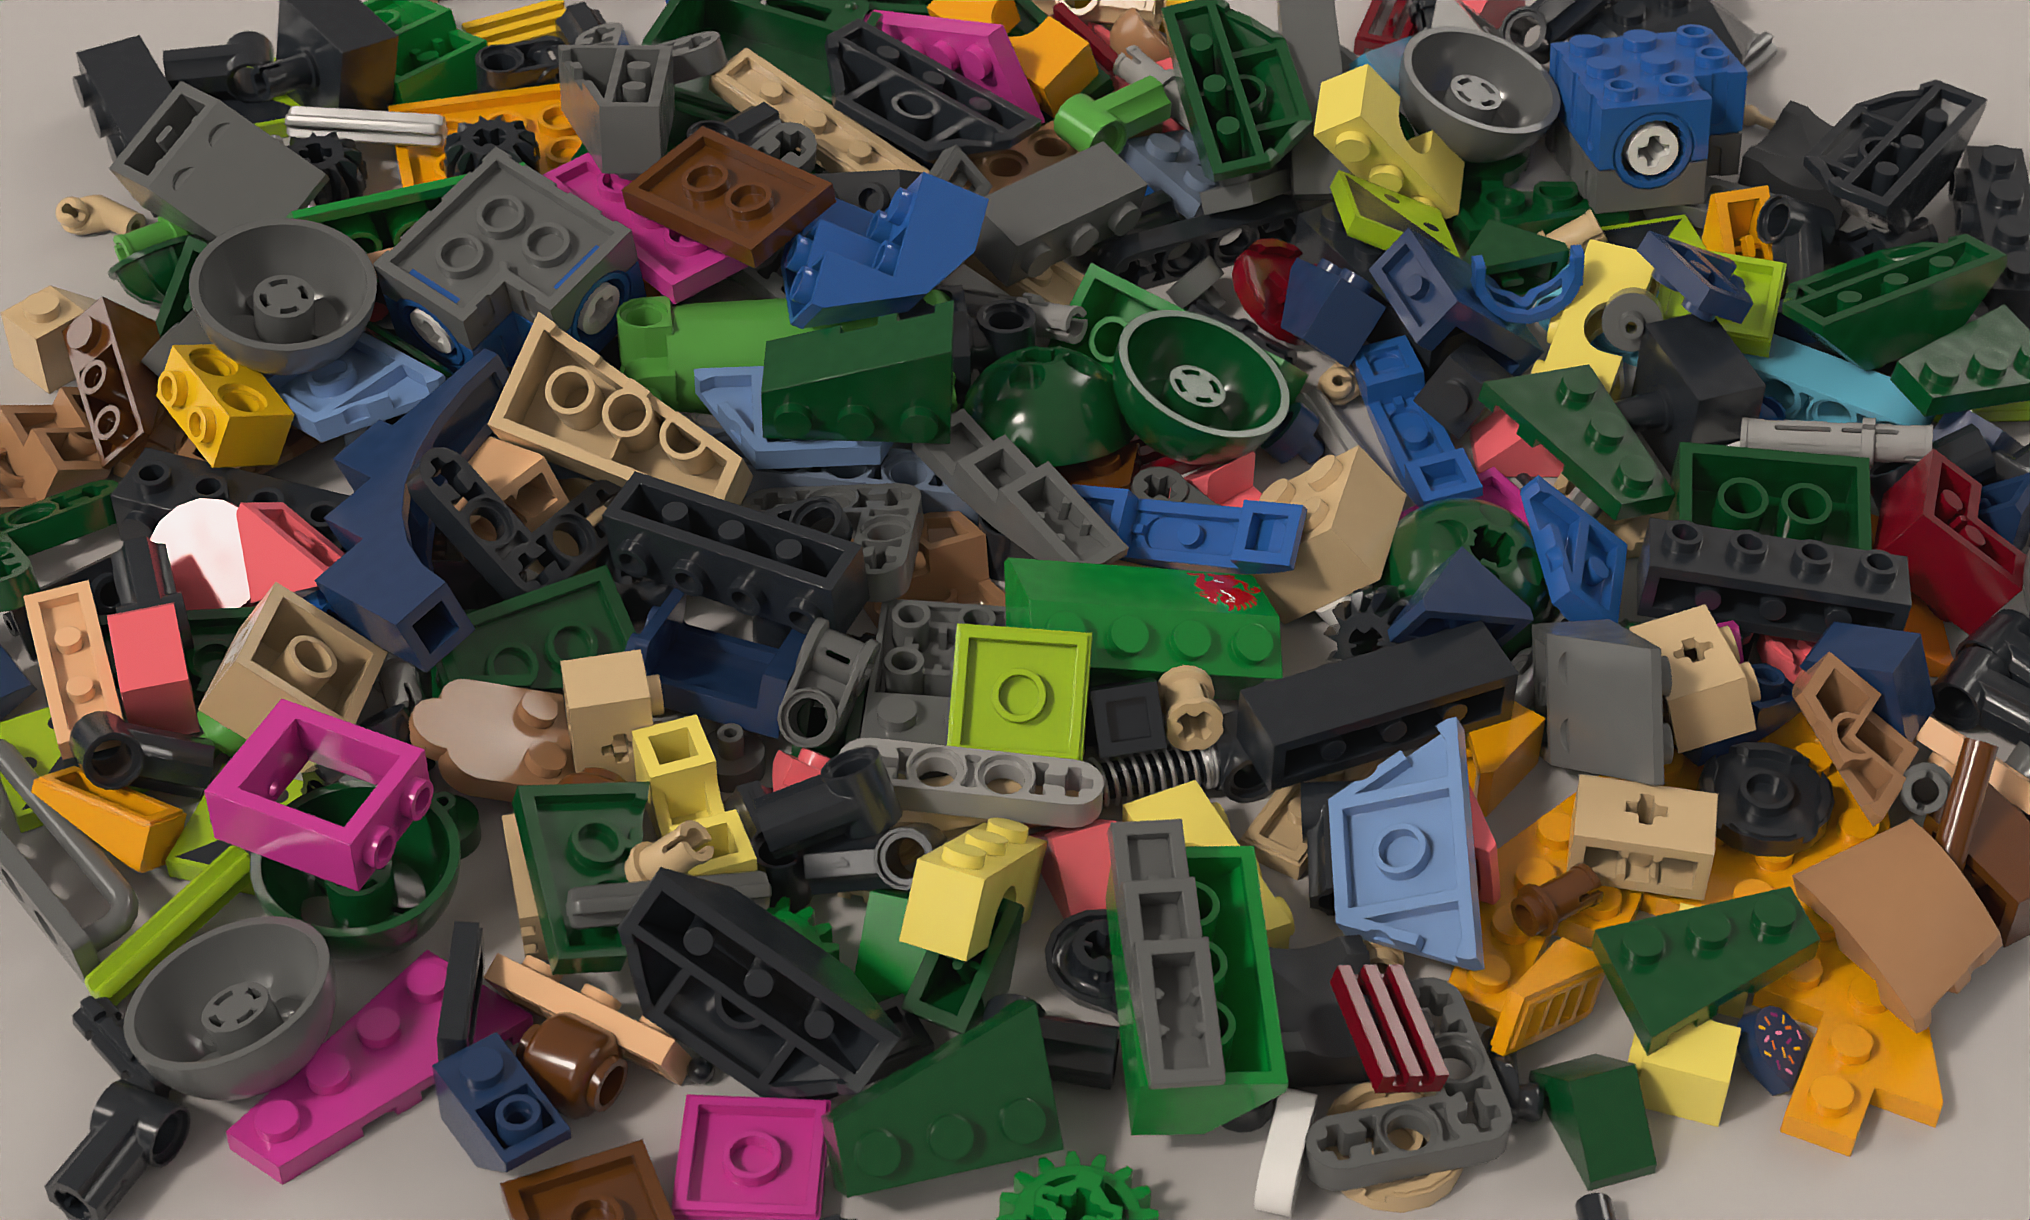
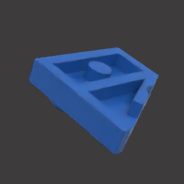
(1576, 553)

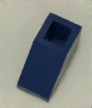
(1330, 309)
(496, 1106)

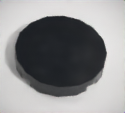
(1768, 799)

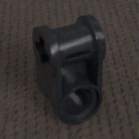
(517, 65)

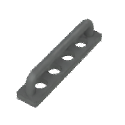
(75, 944)

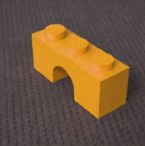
(1051, 55)

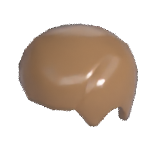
(1133, 30)

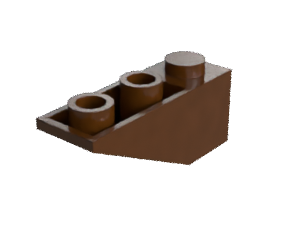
(112, 380)

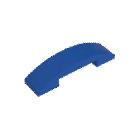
(1410, 437)
(1201, 536)

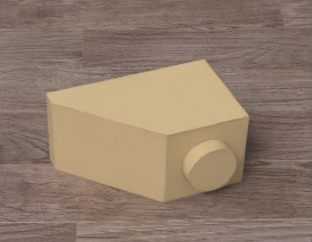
(36, 335)

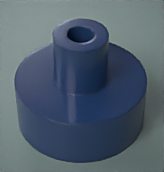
(1295, 436)

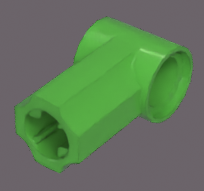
(1113, 117)

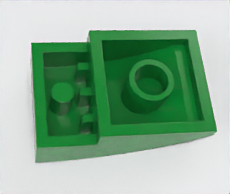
(431, 53)

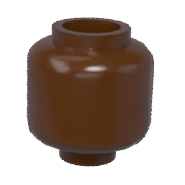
(574, 1064)

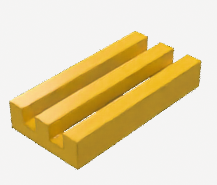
(518, 24)

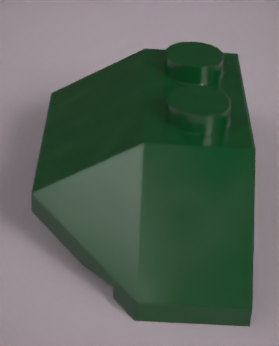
(1235, 88)
(1894, 298)

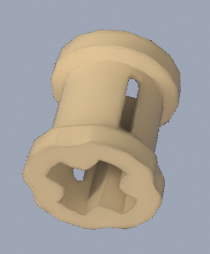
(1189, 708)

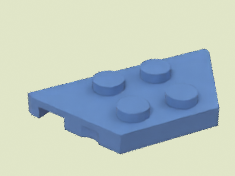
(356, 389)
(735, 402)
(1410, 854)

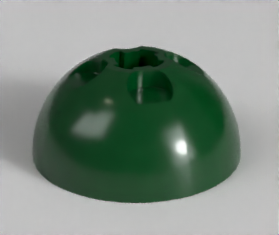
(1196, 387)
(1050, 405)
(1489, 534)
(394, 903)

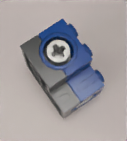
(1646, 116)
(499, 256)

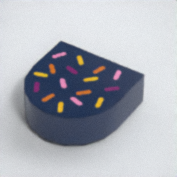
(1772, 1047)

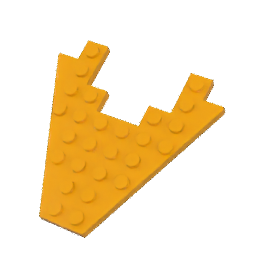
(1859, 1046)

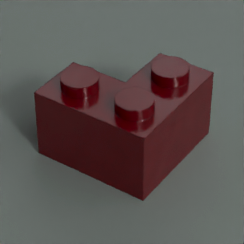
(1952, 555)

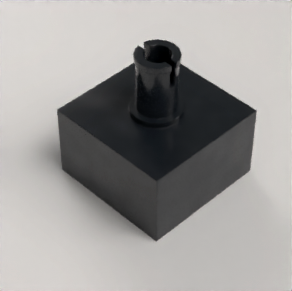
(330, 56)
(1690, 387)

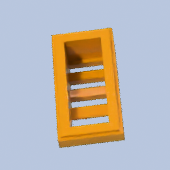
(122, 821)
(1549, 997)

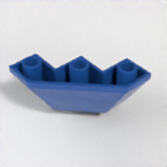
(882, 262)

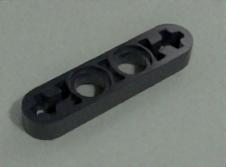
(1144, 255)

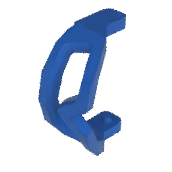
(1521, 307)

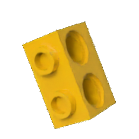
(224, 407)

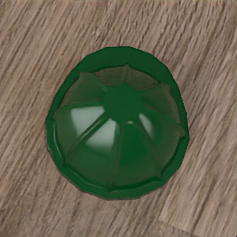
(150, 271)

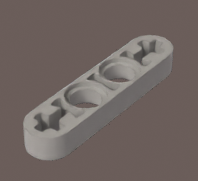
(976, 768)

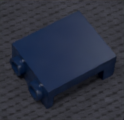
(1436, 295)
(715, 672)

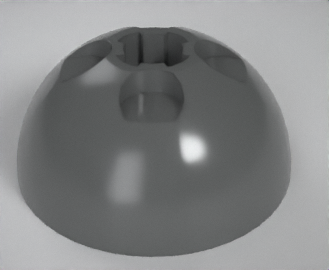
(1476, 93)
(283, 294)
(235, 1009)

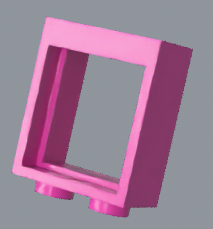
(291, 735)

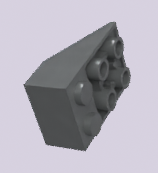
(212, 167)
(915, 669)
(1602, 700)

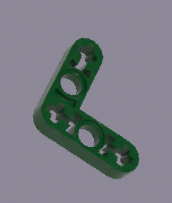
(44, 527)

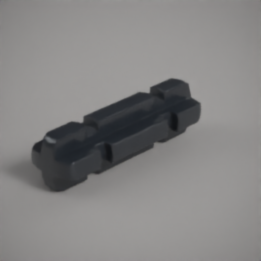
(104, 1027)

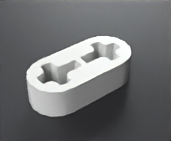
(1284, 1153)

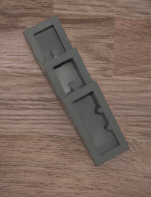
(1316, 54)
(1019, 500)
(1165, 955)

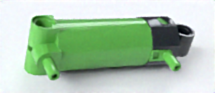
(666, 341)

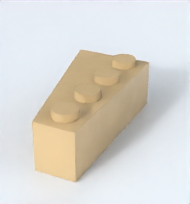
(603, 423)

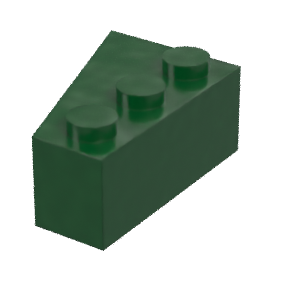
(864, 382)
(952, 1112)

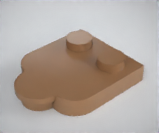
(494, 737)

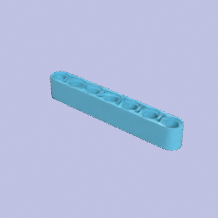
(1810, 383)

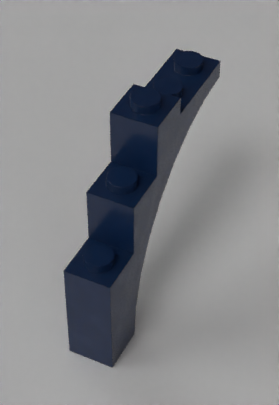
(387, 576)

